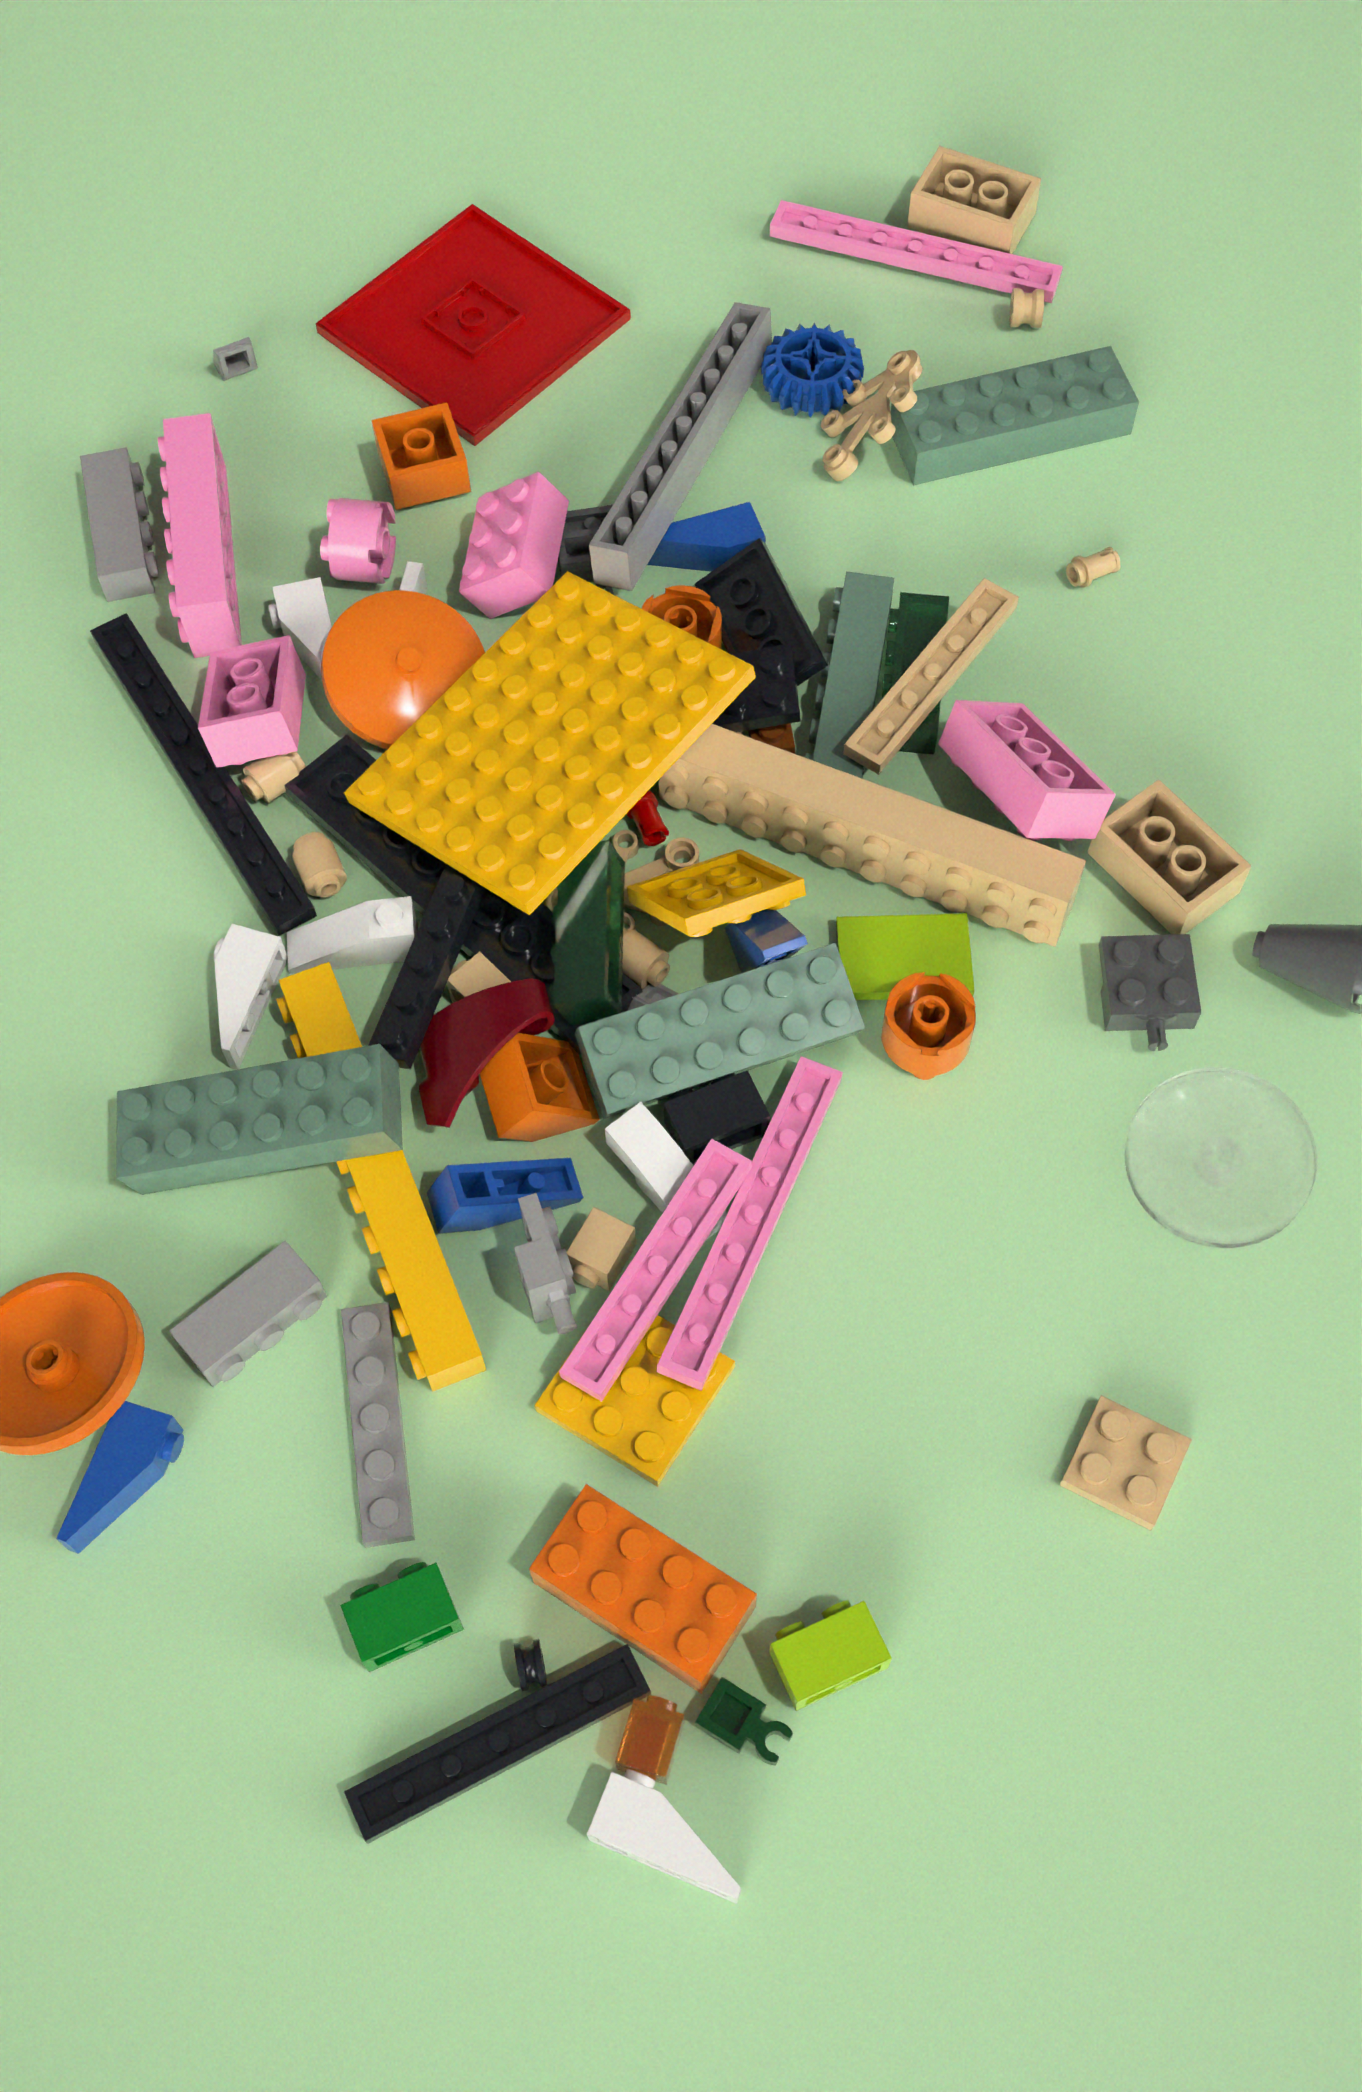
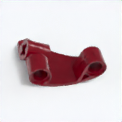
(469, 1036)

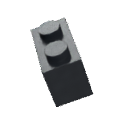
(723, 1111)

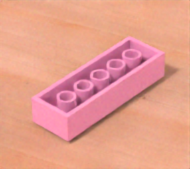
(199, 535)

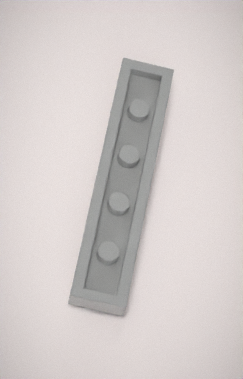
(377, 1425)

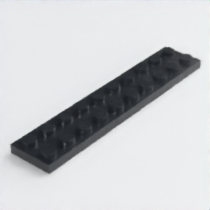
(500, 931)

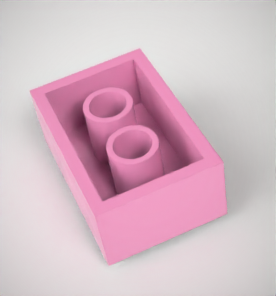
(514, 545)
(252, 701)

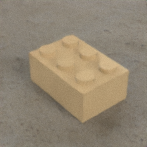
(973, 201)
(1168, 859)

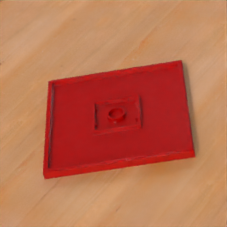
(473, 322)

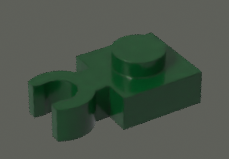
(735, 1718)

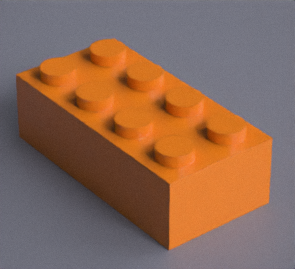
(643, 1588)

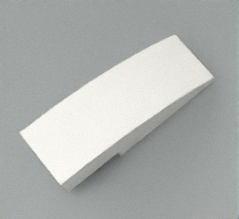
(651, 1156)

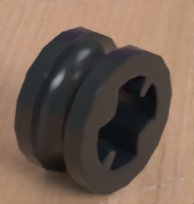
(530, 1664)

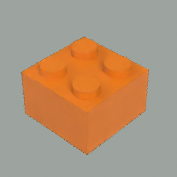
(421, 456)

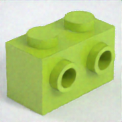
(829, 1653)

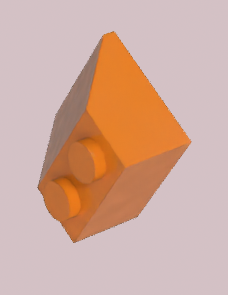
(537, 1089)

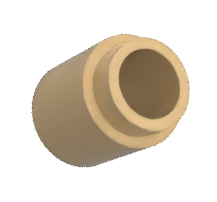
(268, 775)
(318, 865)
(643, 960)

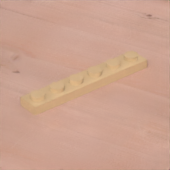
(930, 676)

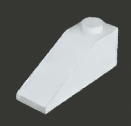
(304, 616)
(355, 937)
(246, 977)
(648, 1829)

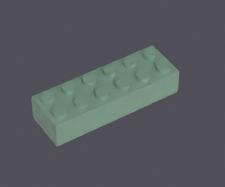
(1015, 415)
(719, 1030)
(259, 1120)

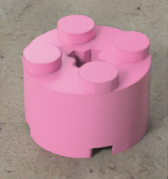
(359, 540)

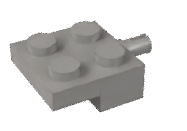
(545, 1266)

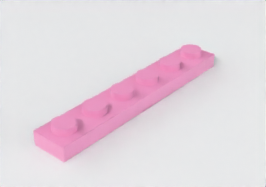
(655, 1270)

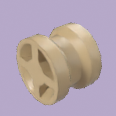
(1026, 308)

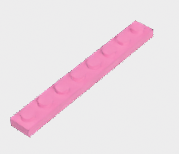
(913, 250)
(749, 1225)

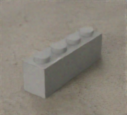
(118, 525)

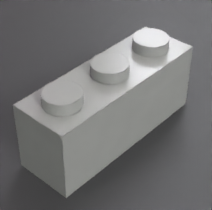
(249, 1314)

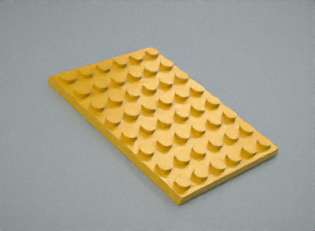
(549, 739)

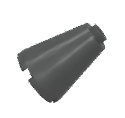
(1317, 958)

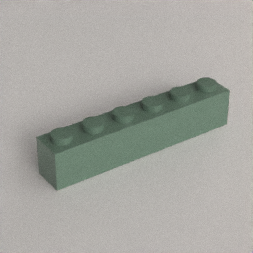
(852, 667)

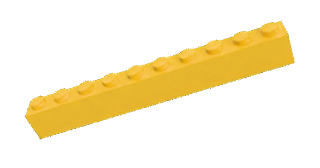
(392, 1204)

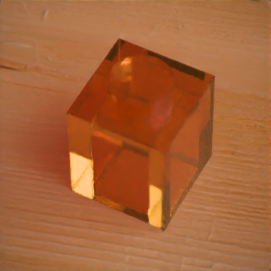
(651, 1738)

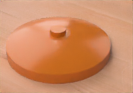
(394, 661)
(64, 1360)

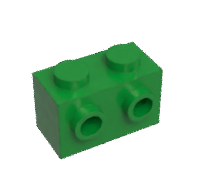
(401, 1615)

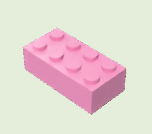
(1026, 770)

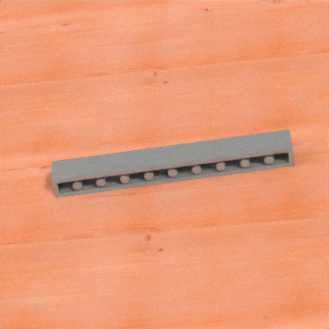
(680, 448)

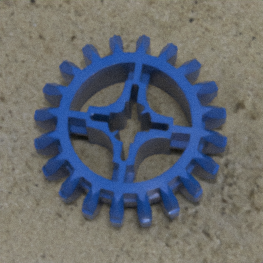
(789, 365)

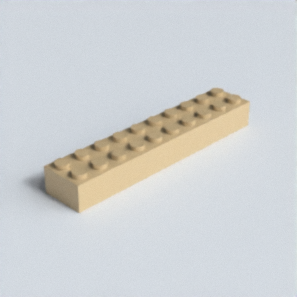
(876, 833)

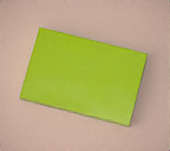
(891, 947)

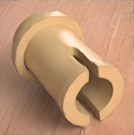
(1085, 569)

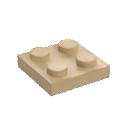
(1126, 1462)

